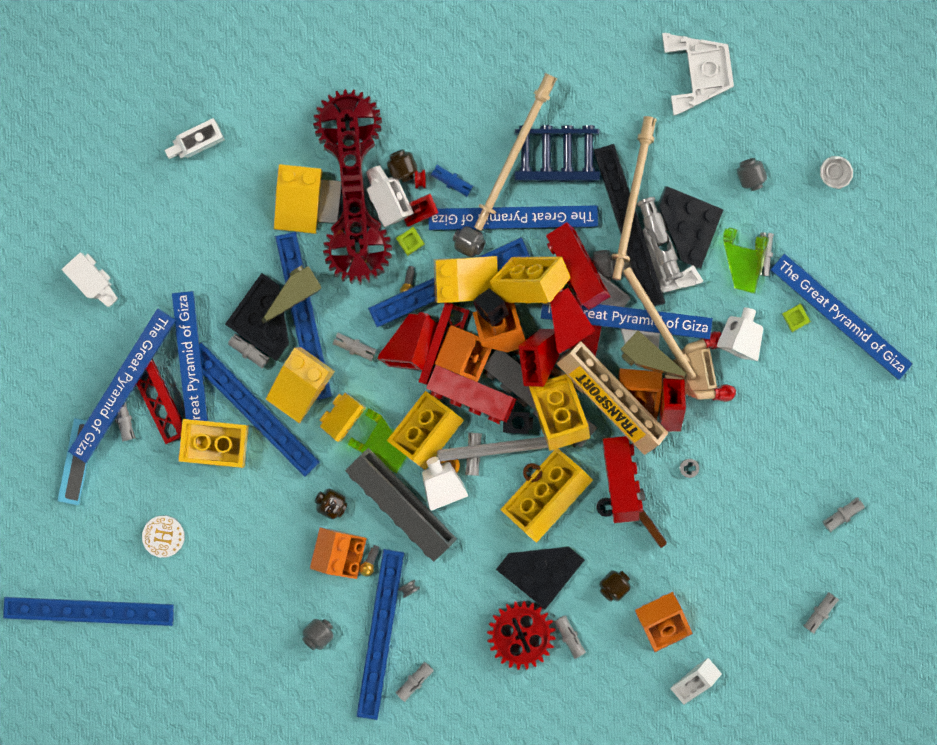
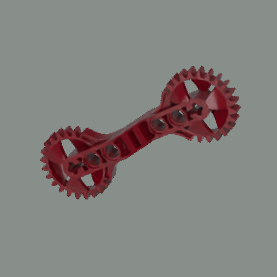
(352, 186)

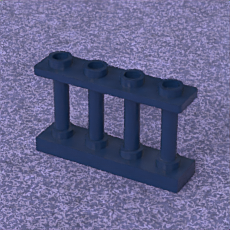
(567, 173)

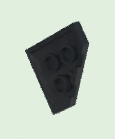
(689, 224)
(247, 319)
(541, 571)

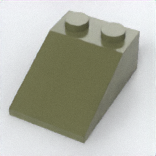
(296, 289)
(646, 355)

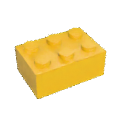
(530, 279)

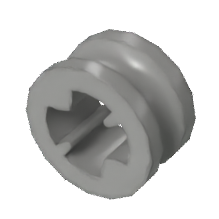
(685, 463)

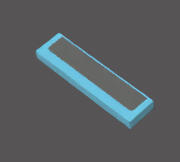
(74, 470)

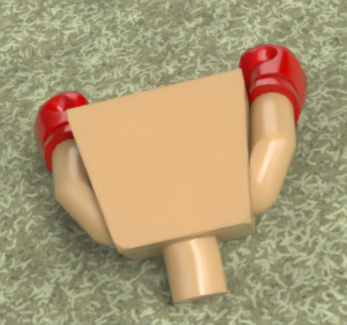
(704, 383)

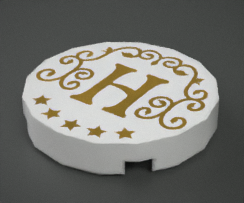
(163, 536)

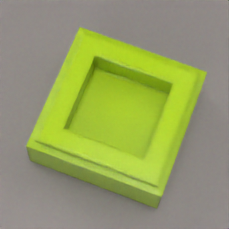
(410, 241)
(796, 317)

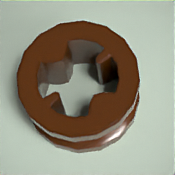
(534, 466)

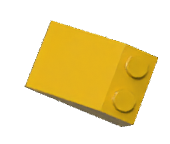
(297, 198)
(463, 278)
(299, 384)
(560, 412)
(342, 416)
(213, 443)

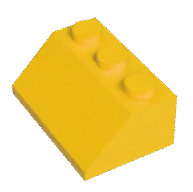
(425, 429)

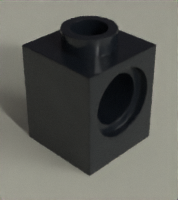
(490, 307)
(528, 423)

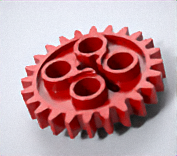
(538, 627)

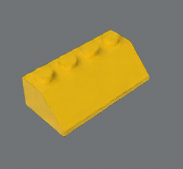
(542, 502)

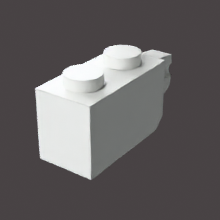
(196, 140)
(387, 197)
(89, 279)

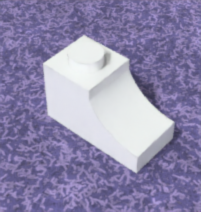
(696, 681)

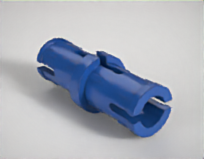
(451, 180)

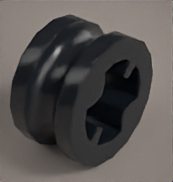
(601, 502)

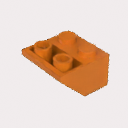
(462, 354)
(338, 553)

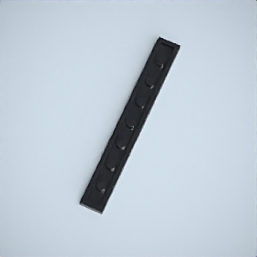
(637, 248)

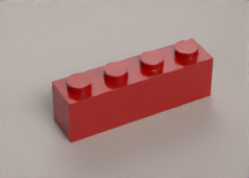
(584, 276)
(470, 393)
(621, 481)

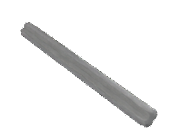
(492, 449)

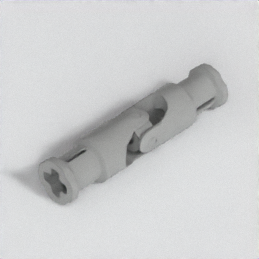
(656, 229)

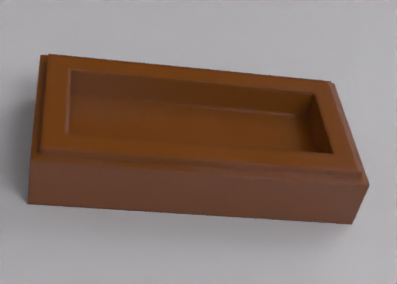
(652, 529)

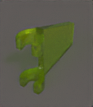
(743, 261)
(378, 443)

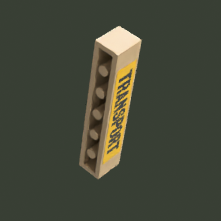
(612, 398)

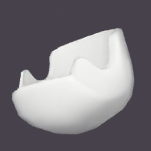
(836, 172)

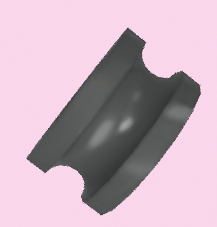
(409, 588)

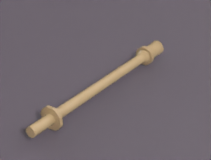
(541, 96)
(645, 139)

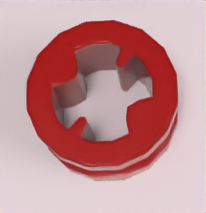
(420, 179)

